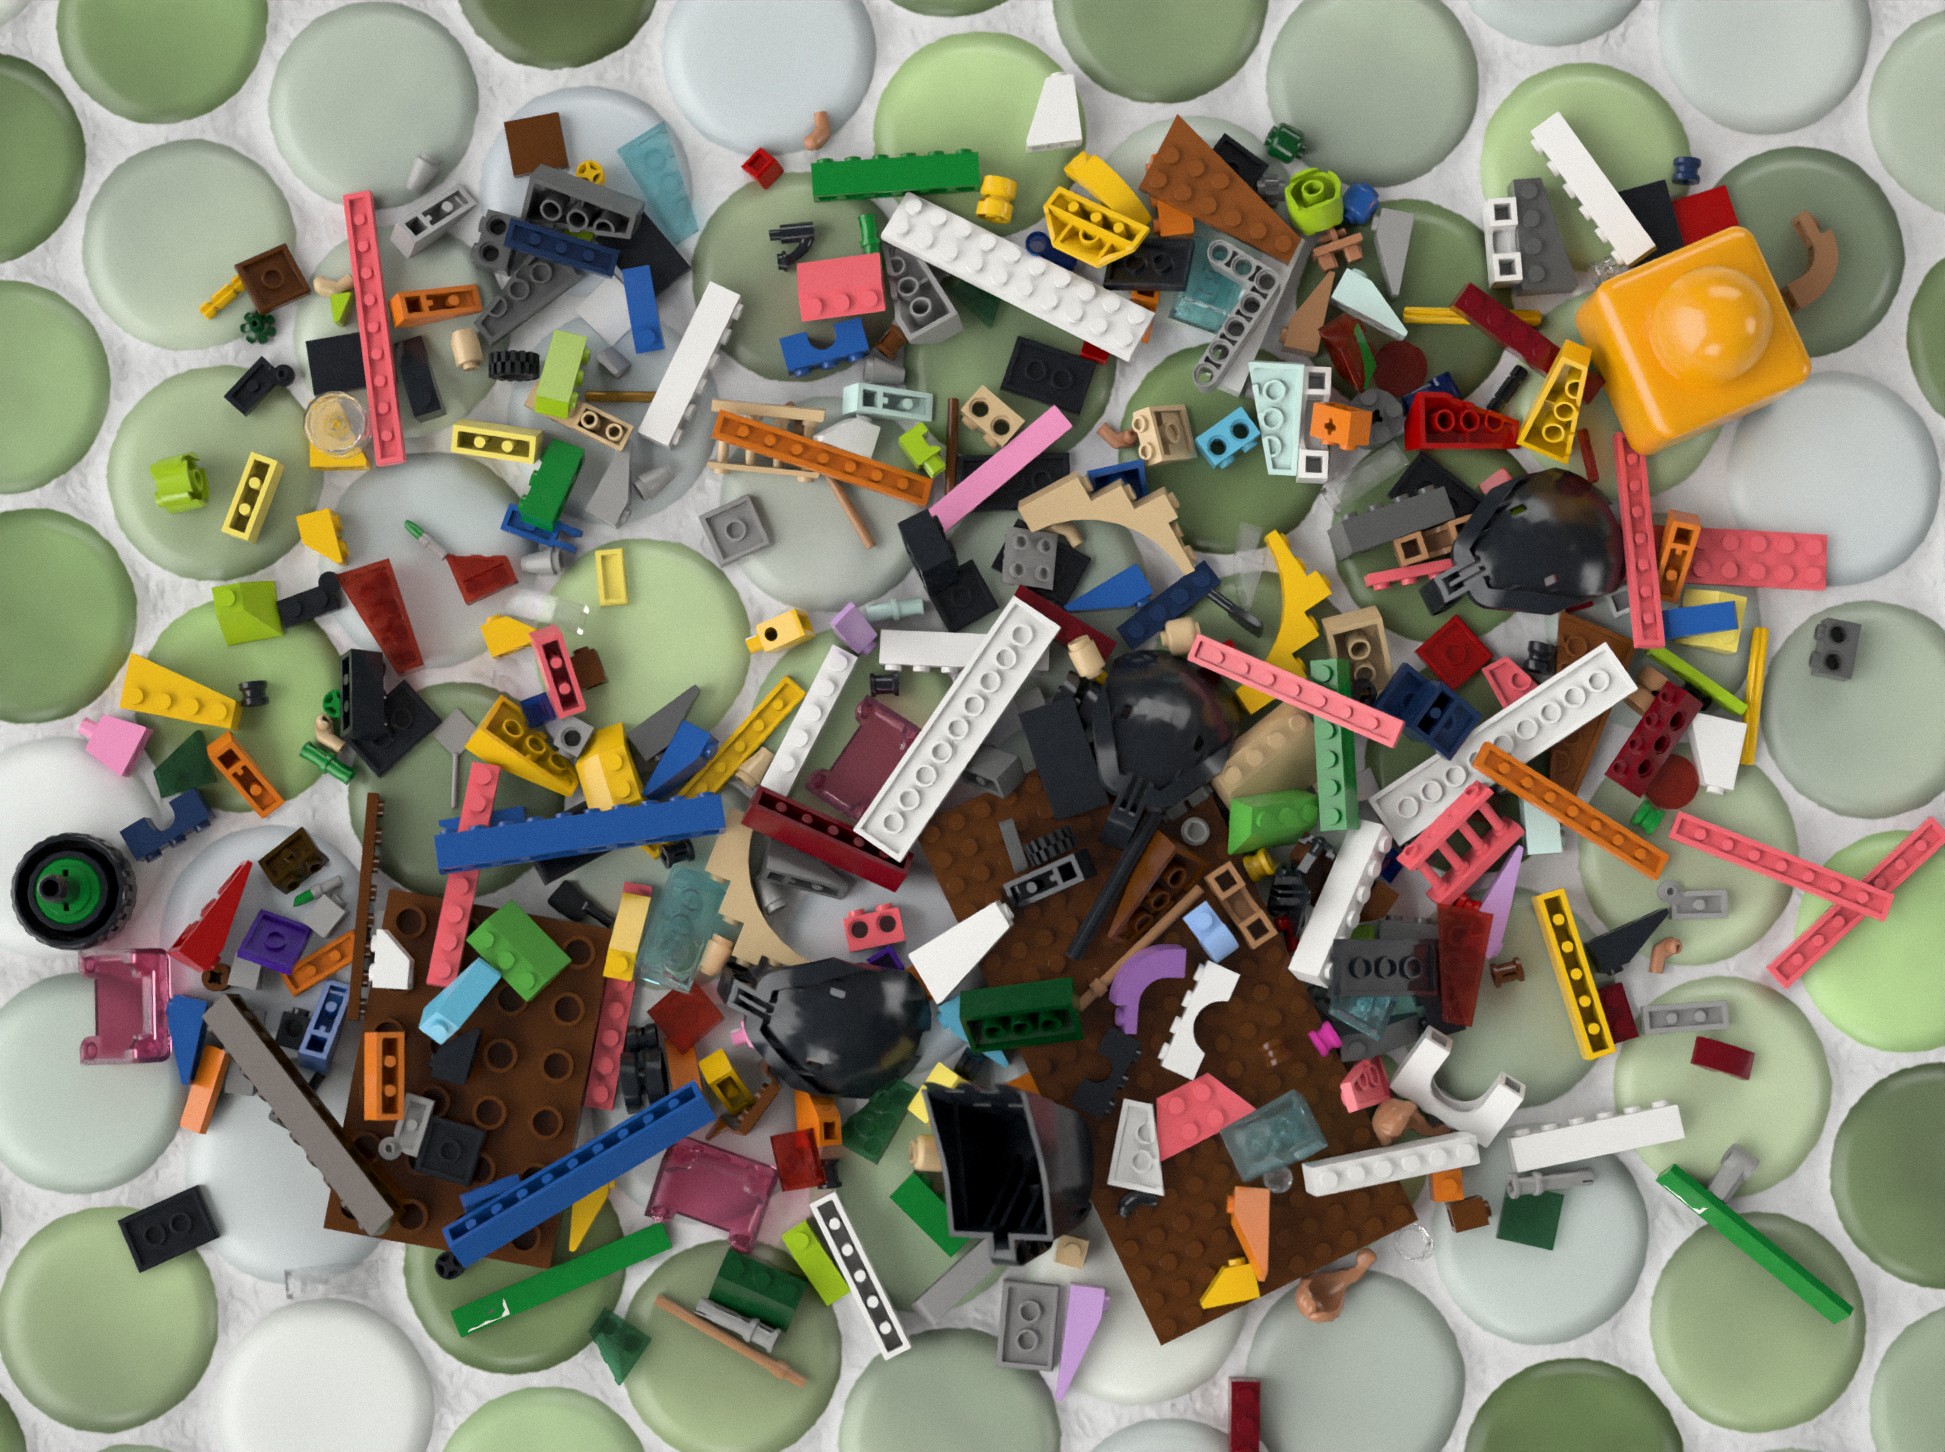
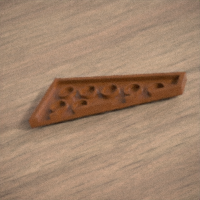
(1204, 186)
(1573, 754)

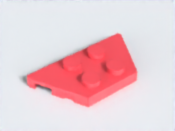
(1195, 1113)

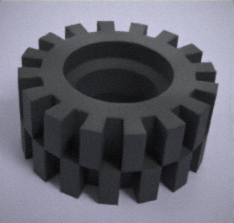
(514, 365)
(1051, 845)

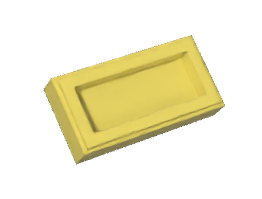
(611, 577)

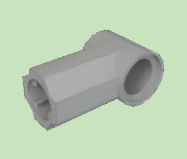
(1735, 1167)

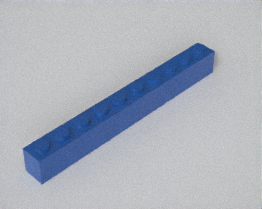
(580, 833)
(578, 1174)

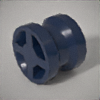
(1686, 171)

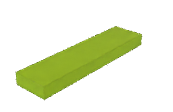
(1698, 680)

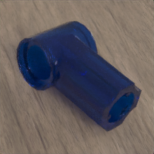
(1049, 253)
(1441, 383)

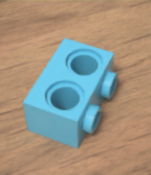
(1223, 433)

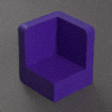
(886, 958)

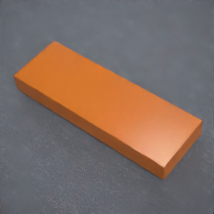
(321, 964)
(205, 1089)

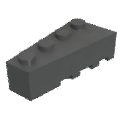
(579, 205)
(1390, 522)

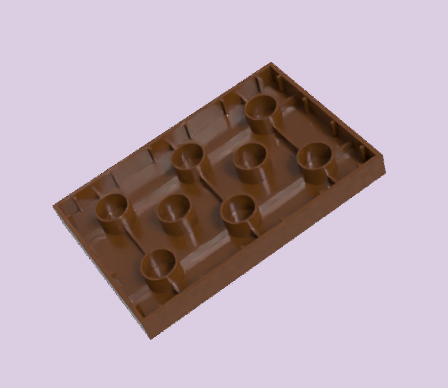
(523, 1084)

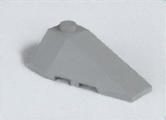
(918, 299)

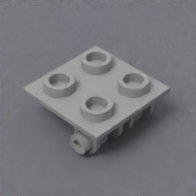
(1029, 558)

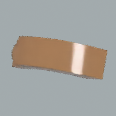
(1821, 263)

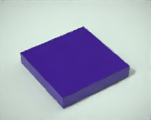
(275, 942)

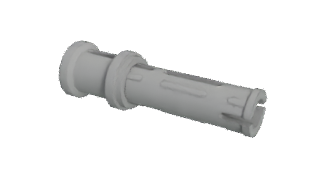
(1538, 1182)
(750, 1329)

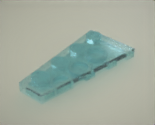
(659, 178)

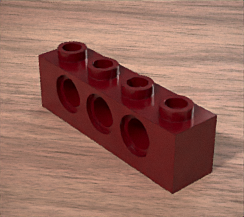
(1653, 739)

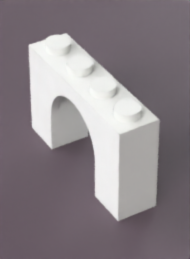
(1480, 1117)

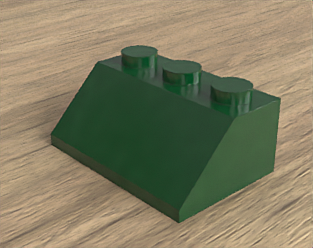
(758, 1289)

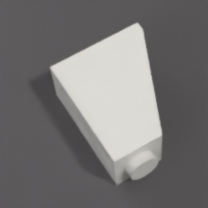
(1056, 116)
(1716, 751)

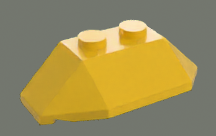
(1090, 229)
(610, 770)

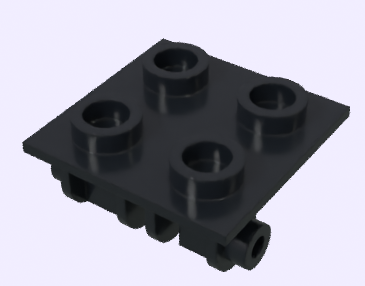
(1289, 896)

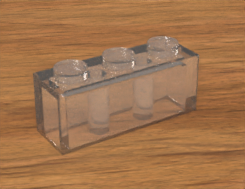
(1365, 477)

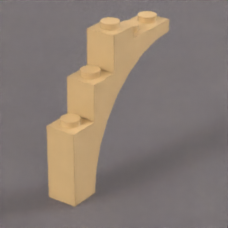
(1072, 500)
(732, 862)

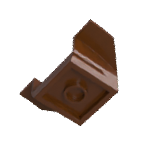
(1380, 898)
(750, 1115)

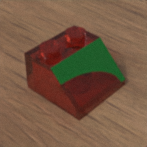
(1349, 350)

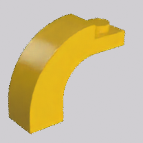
(1106, 187)

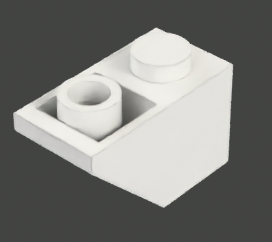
(392, 963)

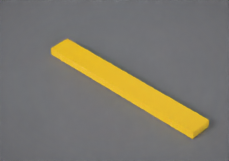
(741, 744)

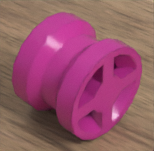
(1325, 1039)

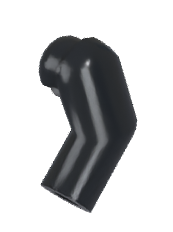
(1134, 1199)

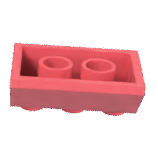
(841, 287)

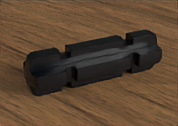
(1507, 389)

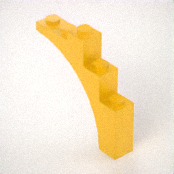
(1295, 628)

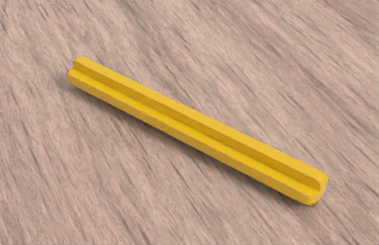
(1436, 315)
(1753, 693)

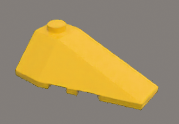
(507, 742)

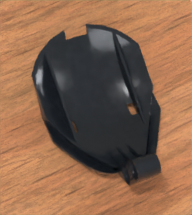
(1507, 556)
(1152, 754)
(855, 1038)

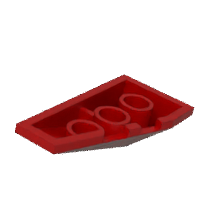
(1450, 424)
(205, 939)

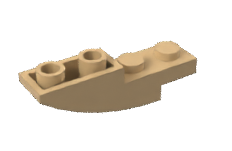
(590, 423)

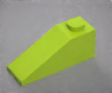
(815, 1261)

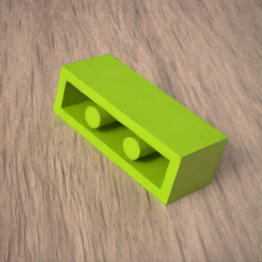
(562, 374)

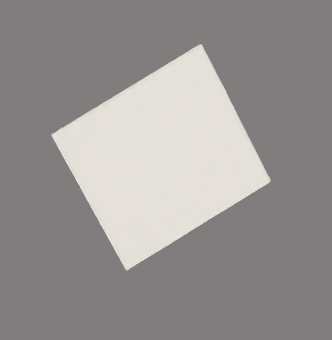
(607, 310)

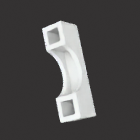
(1312, 454)
(1212, 985)

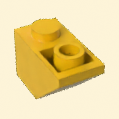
(321, 533)

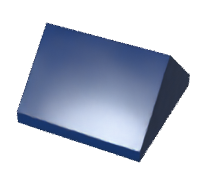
(1130, 472)

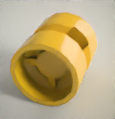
(996, 199)

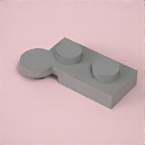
(1693, 904)
(410, 1131)

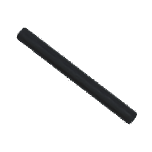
(1114, 885)

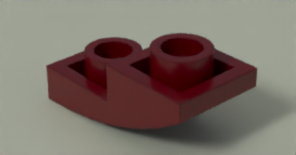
(1722, 1058)

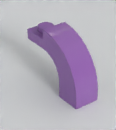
(1137, 973)

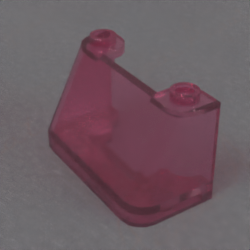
(865, 760)
(129, 1006)
(714, 1190)

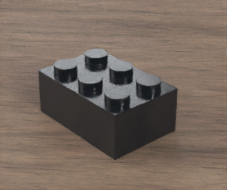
(930, 551)

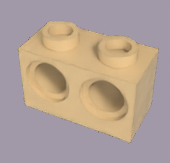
(997, 413)

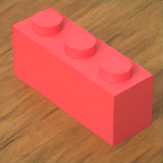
(557, 671)

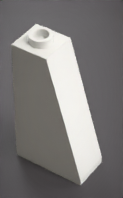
(955, 953)

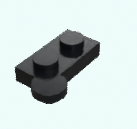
(257, 384)
(311, 603)

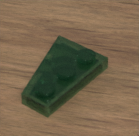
(876, 1124)

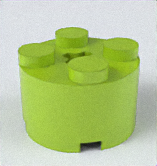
(1314, 200)
(180, 483)

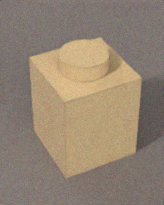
(1071, 1250)

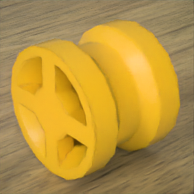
(589, 169)
(1259, 865)

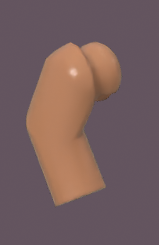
(820, 134)
(1118, 440)

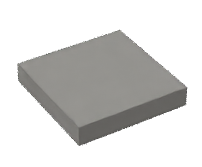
(735, 530)

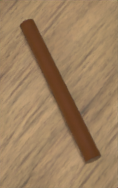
(951, 444)

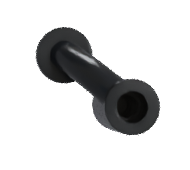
(793, 233)

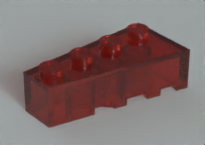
(381, 606)
(1461, 955)

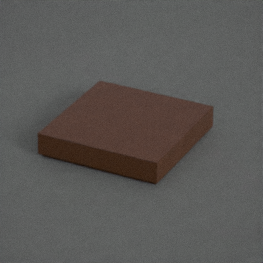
(536, 142)
(272, 279)

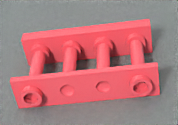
(1476, 860)

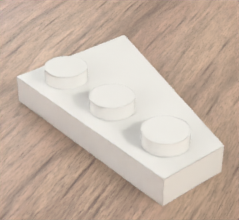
(1136, 1150)

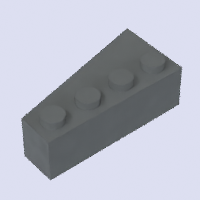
(1538, 238)

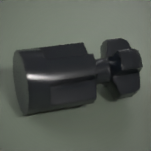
(1697, 694)

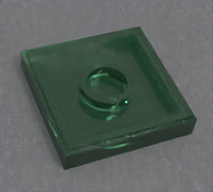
(1530, 1219)

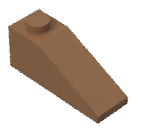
(1301, 332)

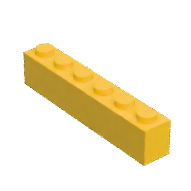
(1573, 974)

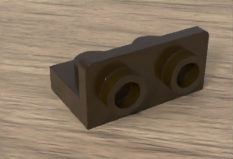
(293, 861)

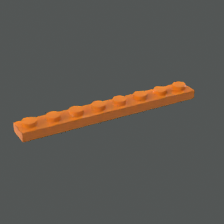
(821, 458)
(1570, 810)

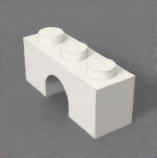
(1499, 230)

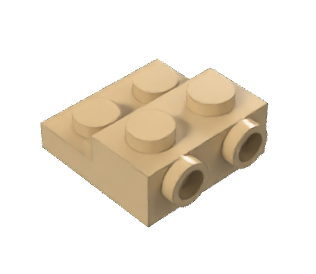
(1164, 435)

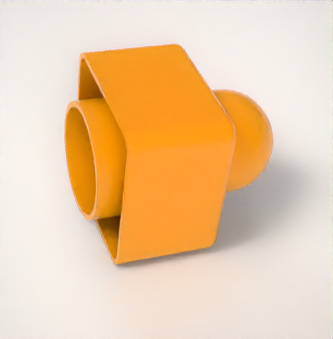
(1692, 340)

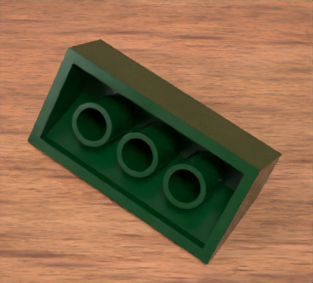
(1021, 1015)

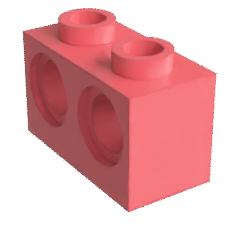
(875, 935)

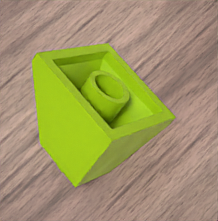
(248, 611)

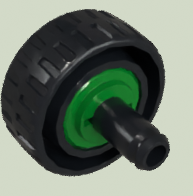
(73, 891)

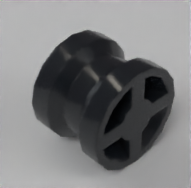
(254, 693)
(969, 1064)
(446, 1268)

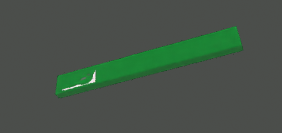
(1754, 1244)
(561, 1279)

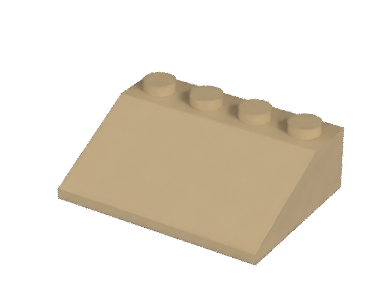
(1270, 756)

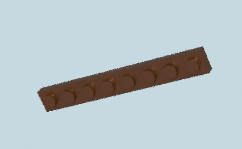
(364, 919)

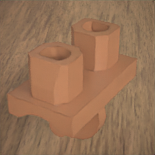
(1349, 246)

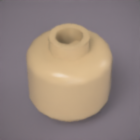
(1180, 635)
(924, 1154)

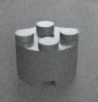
(1387, 413)

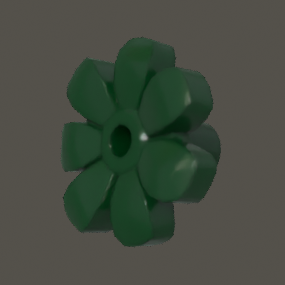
(258, 327)

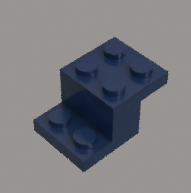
(1430, 711)

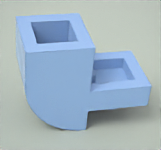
(1211, 932)

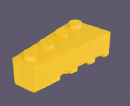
(1556, 408)
(164, 693)

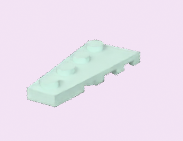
(1278, 406)

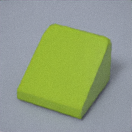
(342, 307)

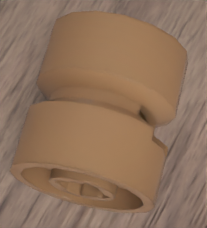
(1649, 685)

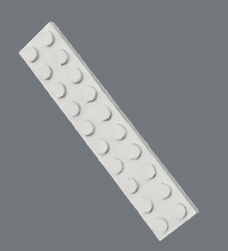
(1018, 276)
(957, 729)
(1520, 730)

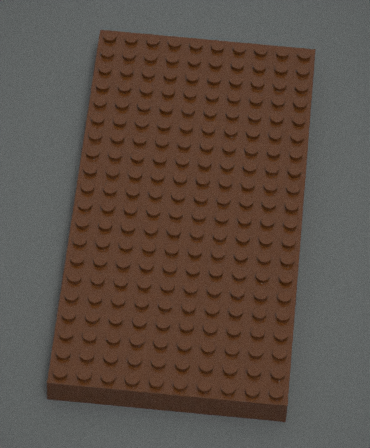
(1188, 1236)

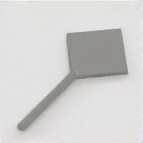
(454, 735)

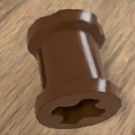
(891, 342)
(1507, 972)

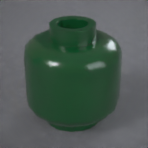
(1285, 143)

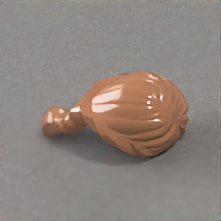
(1396, 1116)
(1323, 1293)

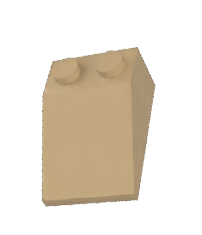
(1362, 641)

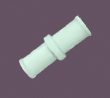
(894, 609)

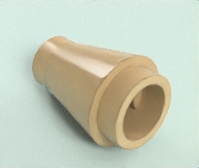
(754, 769)

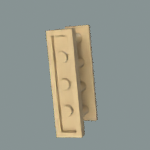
(782, 417)

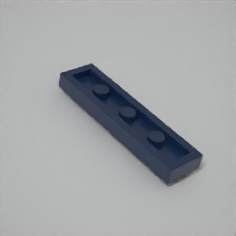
(561, 248)
(1168, 605)

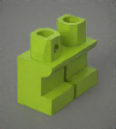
(920, 453)

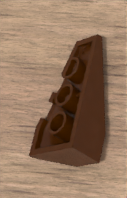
(1158, 878)

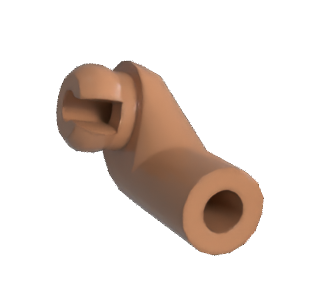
(1662, 951)

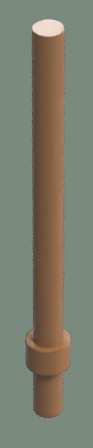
(841, 496)
(1099, 986)
(778, 1368)

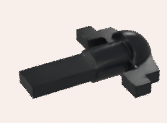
(1318, 844)

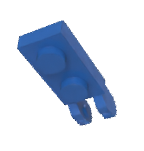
(513, 524)

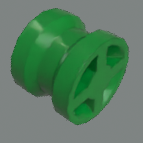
(331, 704)
(1647, 817)

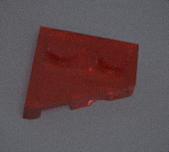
(481, 575)

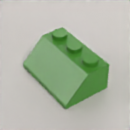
(1271, 819)
(519, 950)

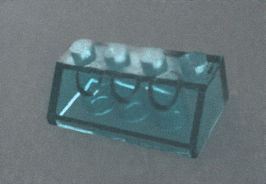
(679, 929)

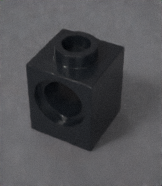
(284, 1036)

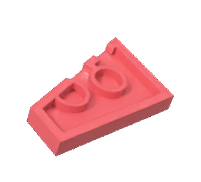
(1508, 681)
(1366, 1085)

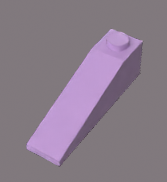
(854, 630)
(1499, 898)
(1082, 1318)

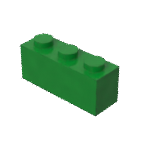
(551, 485)
(927, 1210)

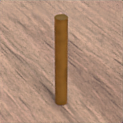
(619, 396)

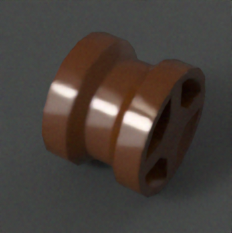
(222, 974)
(1274, 1051)

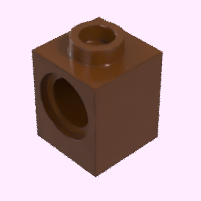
(588, 668)
(1468, 1213)

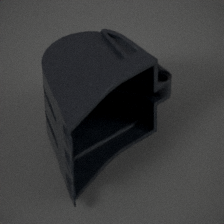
(1010, 1167)

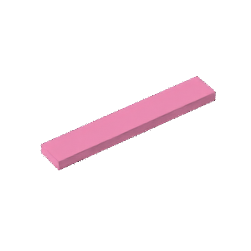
(1000, 468)

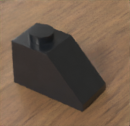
(457, 1058)

